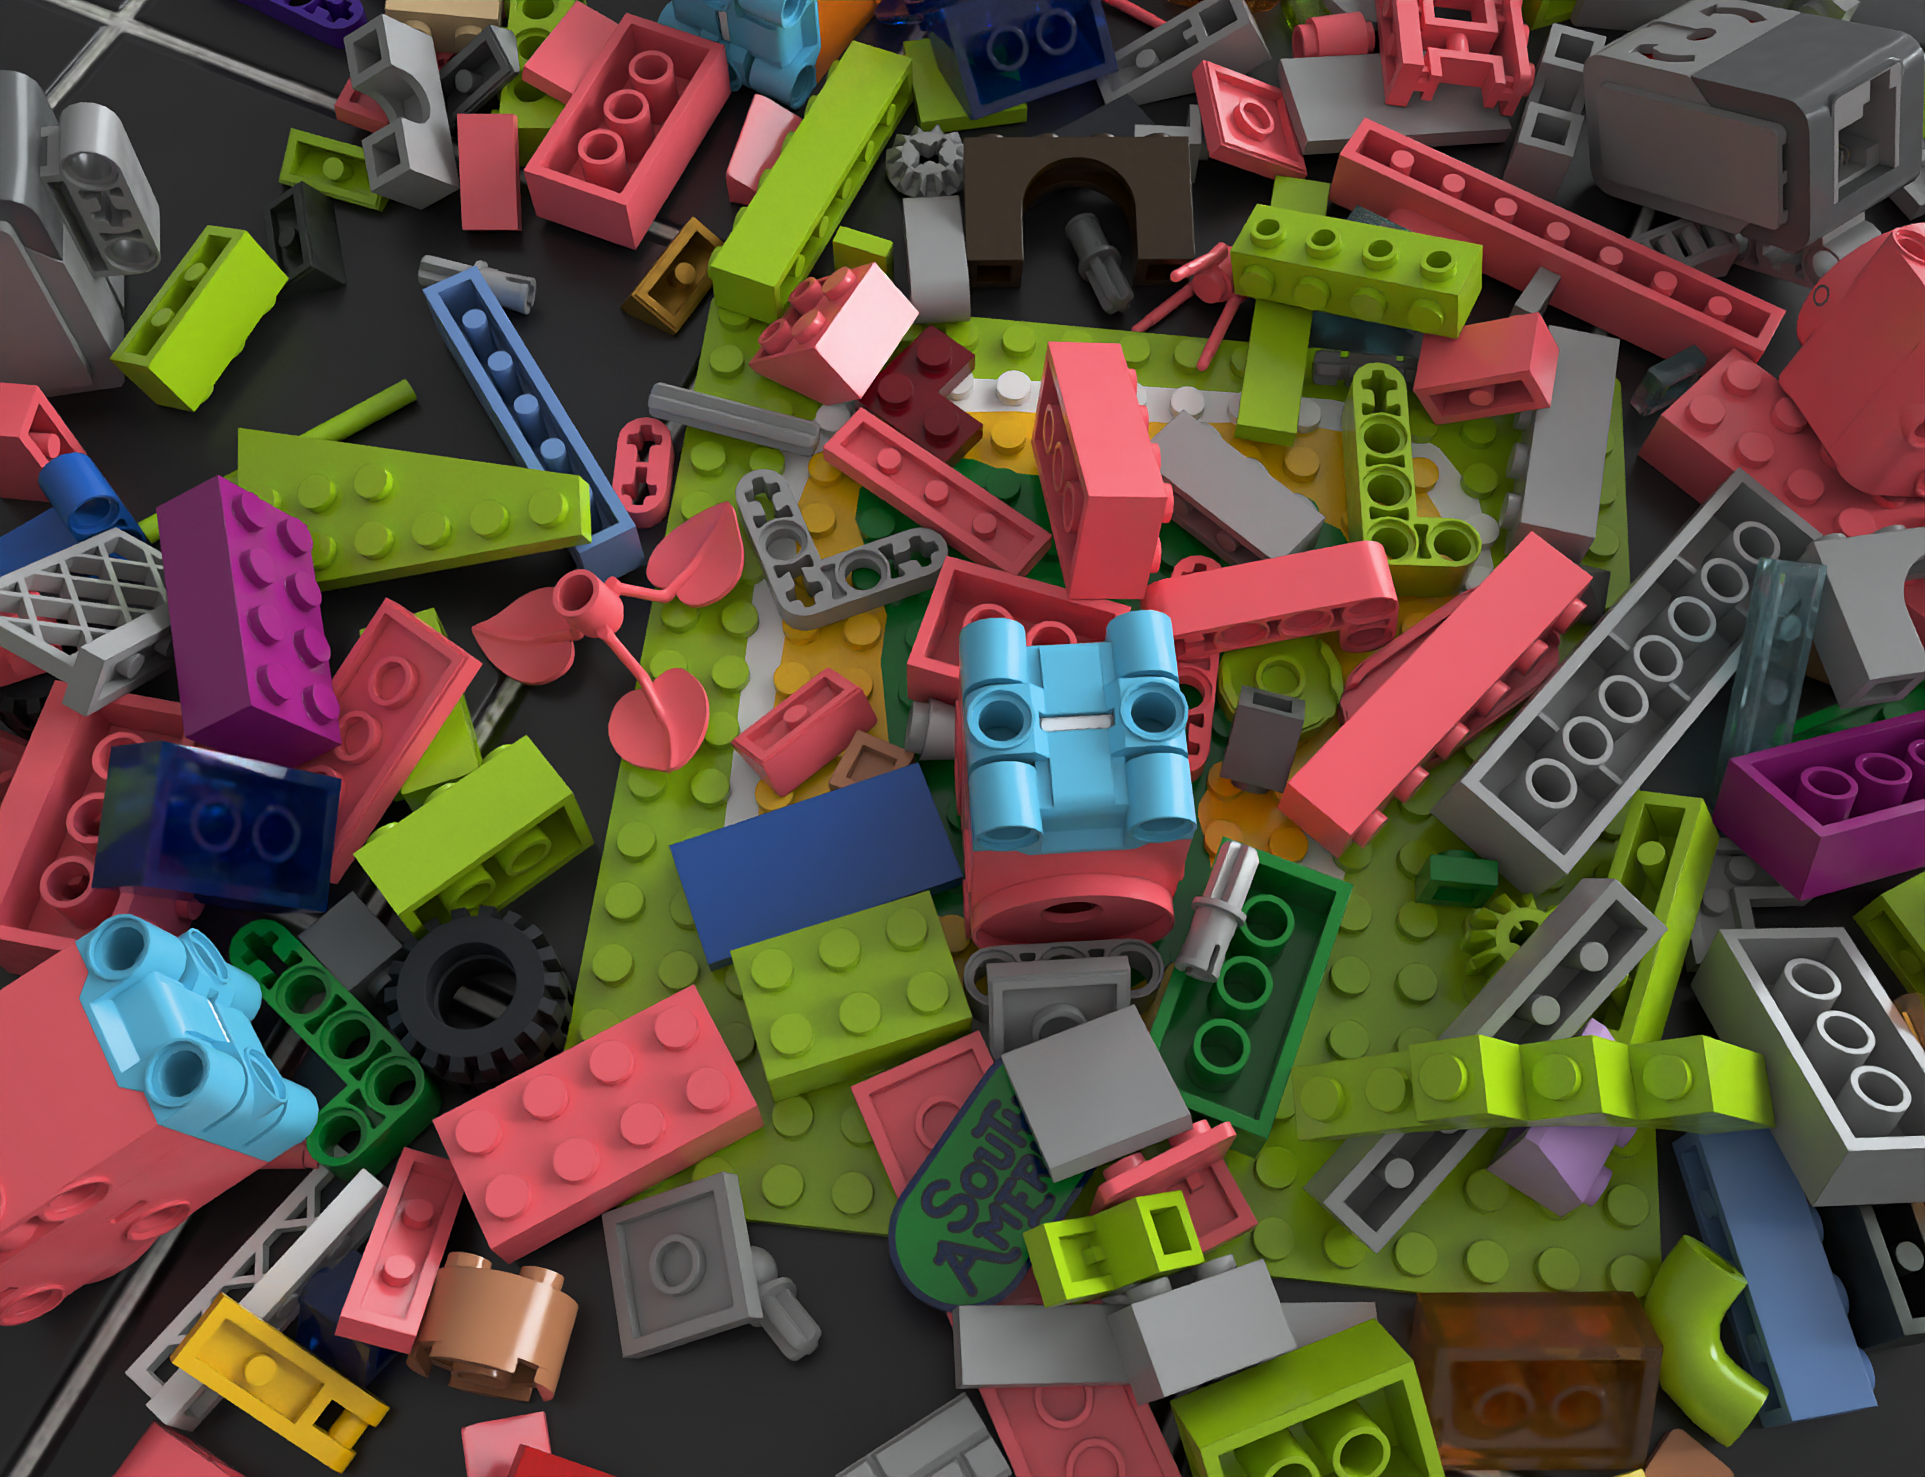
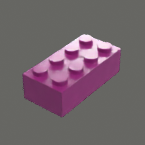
(247, 626)
(1831, 806)

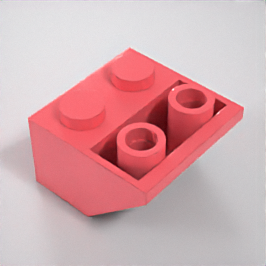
(835, 334)

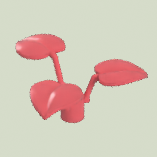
(668, 717)

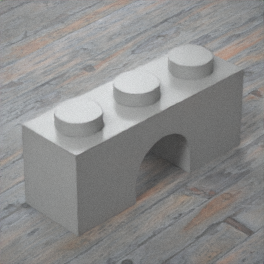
(1552, 113)
(414, 153)

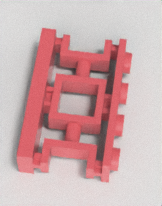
(1455, 50)

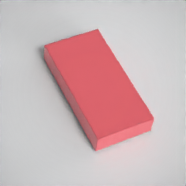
(568, 52)
(489, 172)

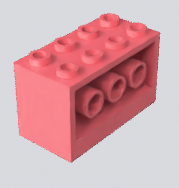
(54, 827)

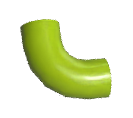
(1686, 1313)

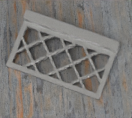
(106, 660)

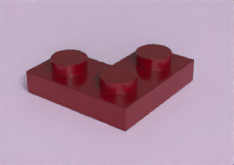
(914, 393)

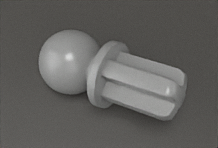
(783, 1314)

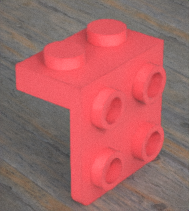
(1198, 1170)

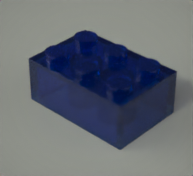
(216, 829)

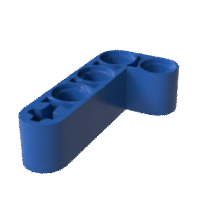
(81, 509)

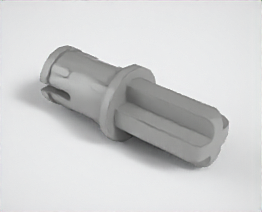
(510, 290)
(1218, 912)

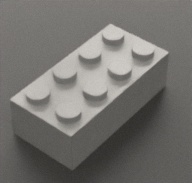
(1835, 1058)

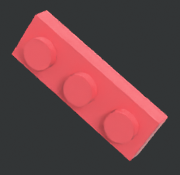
(403, 1253)

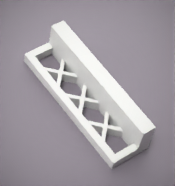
(275, 1292)

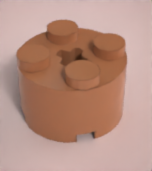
(495, 1329)

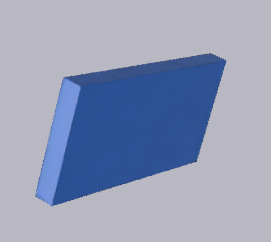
(815, 862)

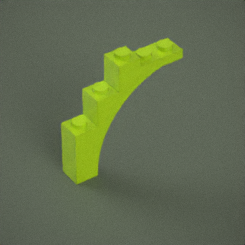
(1571, 1081)

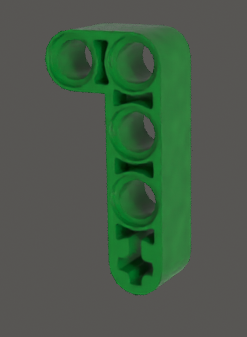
(329, 1033)

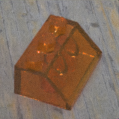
(1537, 1378)

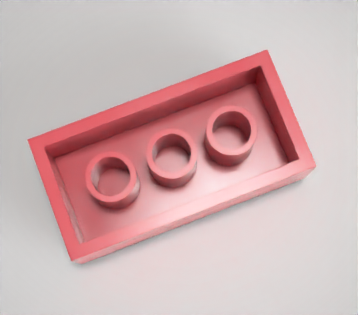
(629, 131)
(1099, 472)
(597, 1124)

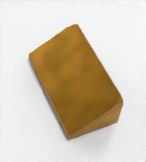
(675, 280)

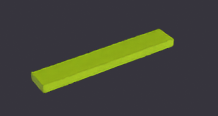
(1278, 341)

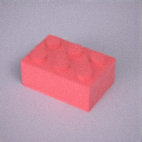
(977, 592)

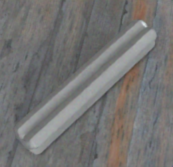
(734, 419)

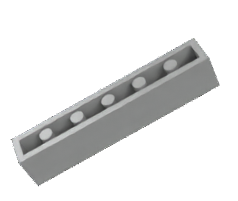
(1534, 998)

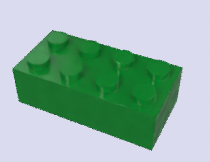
(1239, 1036)

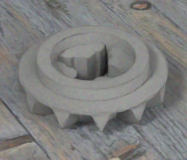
(926, 178)

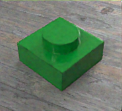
(1456, 880)

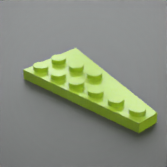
(409, 512)

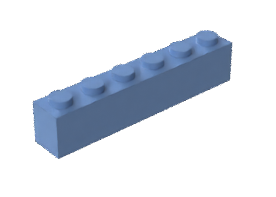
(529, 413)

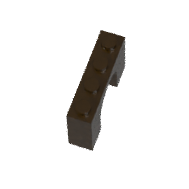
(1139, 174)

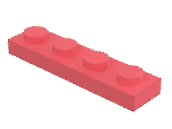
(936, 495)

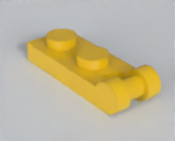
(277, 1381)

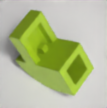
(1113, 1249)

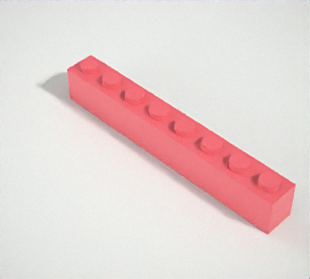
(1602, 273)

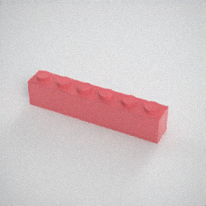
(1433, 695)

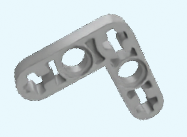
(827, 577)

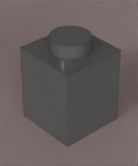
(1262, 740)
(355, 949)

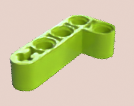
(1389, 479)

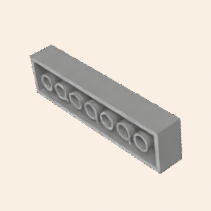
(1622, 692)

